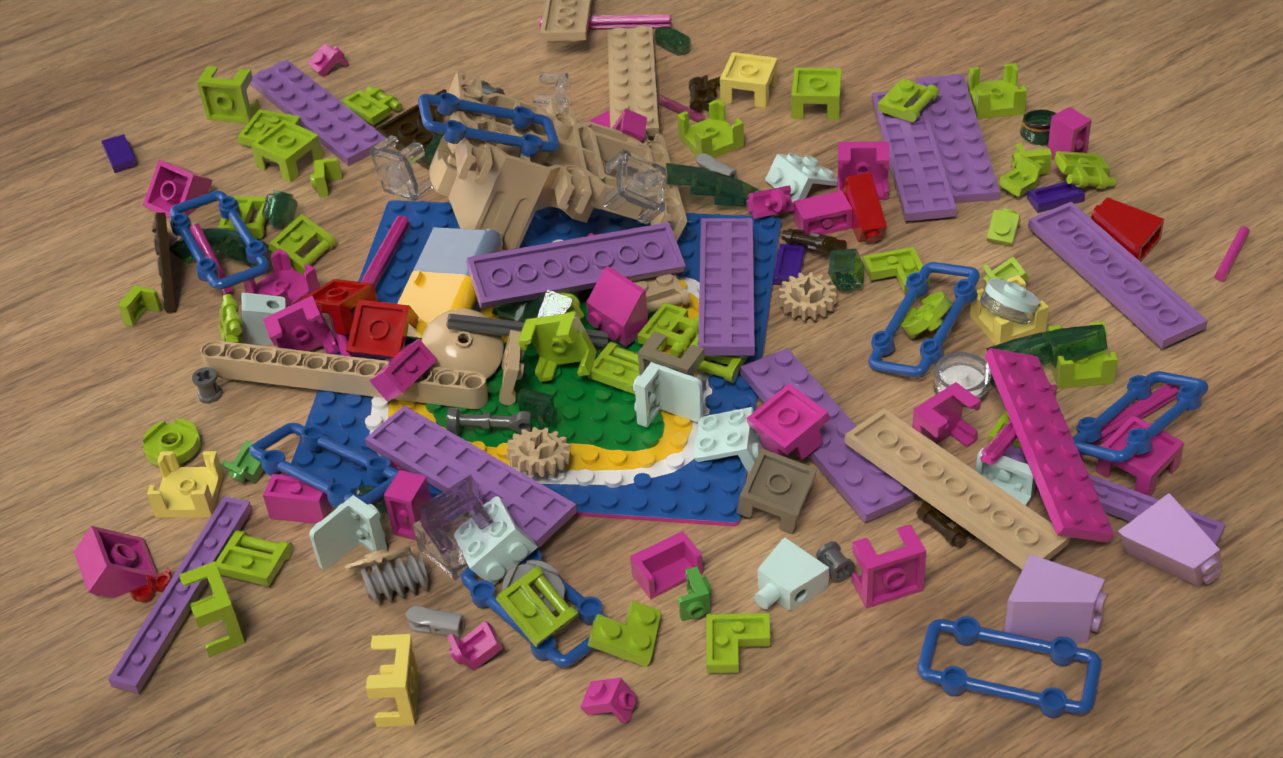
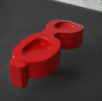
(146, 592)

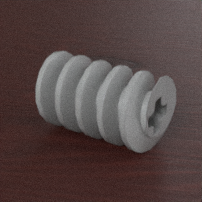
(395, 578)

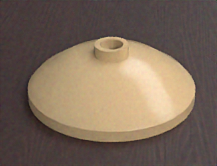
(480, 354)

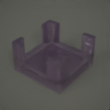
(449, 505)

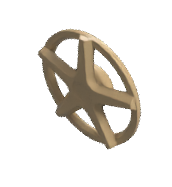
(377, 557)

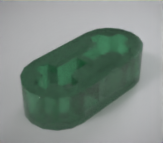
(672, 40)

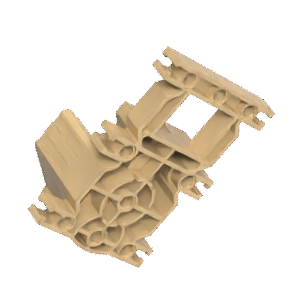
(503, 188)

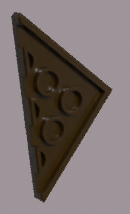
(410, 129)
(161, 245)

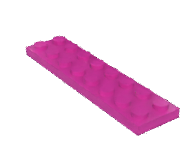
(1048, 446)

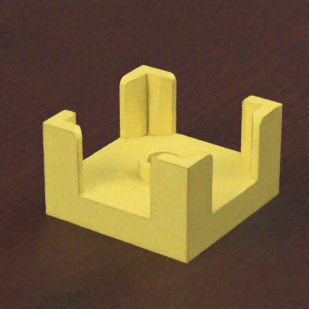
(750, 74)
(1002, 330)
(186, 489)
(396, 680)

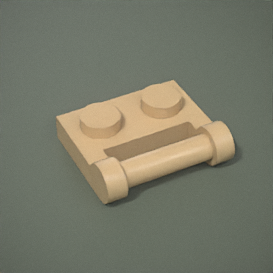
(663, 289)
(511, 368)

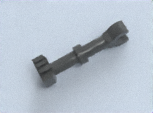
(515, 422)

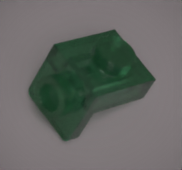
(539, 405)

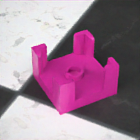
(862, 158)
(285, 280)
(301, 328)
(943, 416)
(1146, 467)
(891, 573)

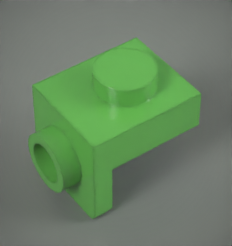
(244, 466)
(698, 598)

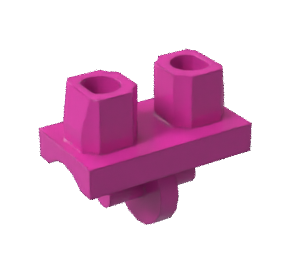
(770, 202)

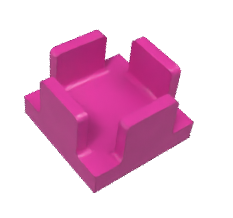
(789, 423)

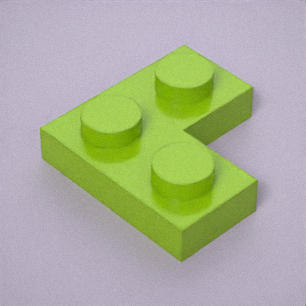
(262, 123)
(893, 263)
(728, 633)
(631, 640)

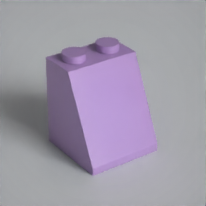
(1173, 543)
(1055, 602)

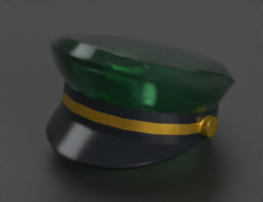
(1037, 126)

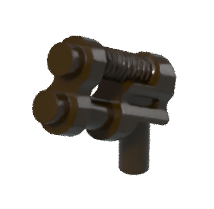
(702, 92)
(813, 240)
(938, 520)

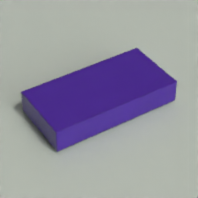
(119, 153)
(1054, 196)
(788, 262)

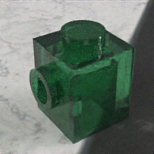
(846, 269)

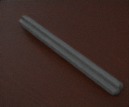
(503, 327)

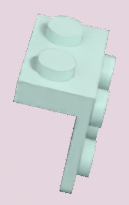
(799, 174)
(668, 391)
(727, 436)
(1010, 476)
(346, 528)
(496, 547)

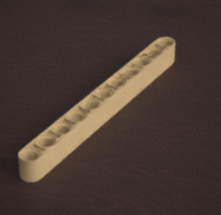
(339, 374)

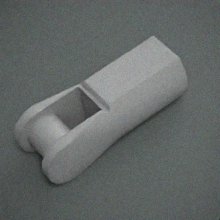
(707, 162)
(435, 621)

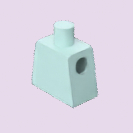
(254, 309)
(790, 577)

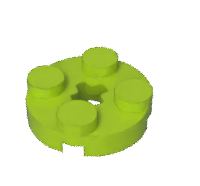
(928, 315)
(181, 432)

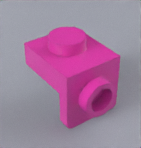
(326, 58)
(476, 646)
(610, 696)

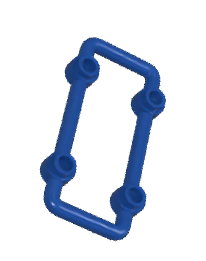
(455, 131)
(207, 268)
(930, 349)
(314, 439)
(1139, 439)
(484, 597)
(1051, 701)

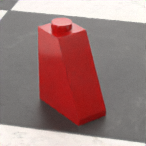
(867, 214)
(1129, 226)

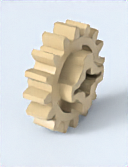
(807, 296)
(538, 452)

